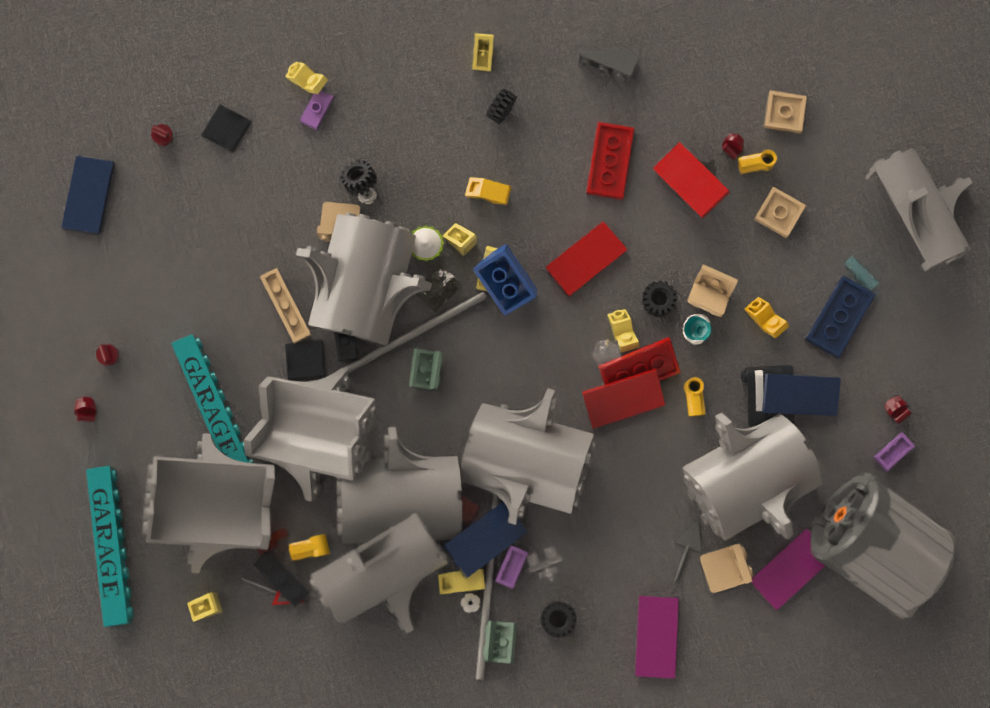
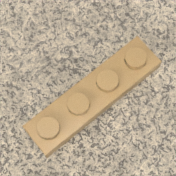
(285, 305)

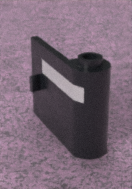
(754, 380)

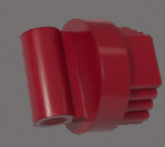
(162, 134)
(733, 145)
(107, 354)
(85, 409)
(897, 409)

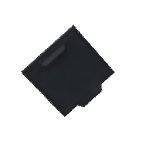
(226, 128)
(305, 360)

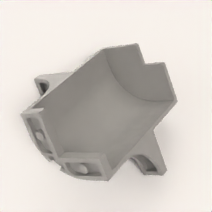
(923, 207)
(362, 277)
(313, 429)
(527, 457)
(752, 476)
(398, 488)
(208, 503)
(380, 571)

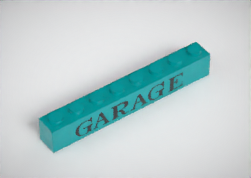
(210, 398)
(109, 546)

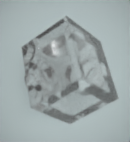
(605, 351)

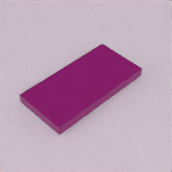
(787, 571)
(656, 637)

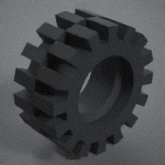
(501, 106)
(355, 170)
(659, 309)
(570, 623)

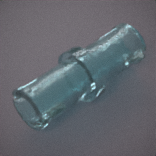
(861, 273)

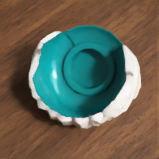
(697, 328)

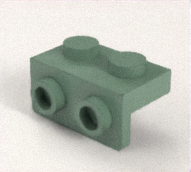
(426, 369)
(500, 642)

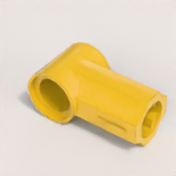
(755, 162)
(695, 400)
(315, 547)

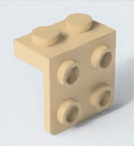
(329, 214)
(711, 290)
(726, 568)

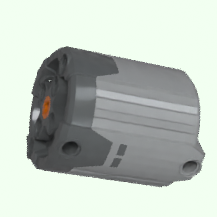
(882, 544)

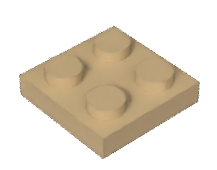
(785, 112)
(779, 212)

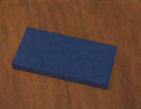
(87, 195)
(840, 317)
(801, 394)
(484, 540)

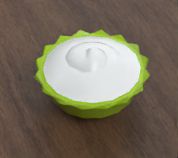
(427, 243)

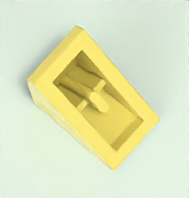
(483, 52)
(460, 239)
(205, 606)

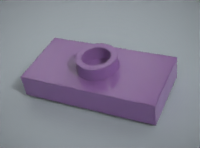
(316, 109)
(894, 452)
(511, 567)

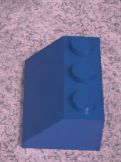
(505, 280)

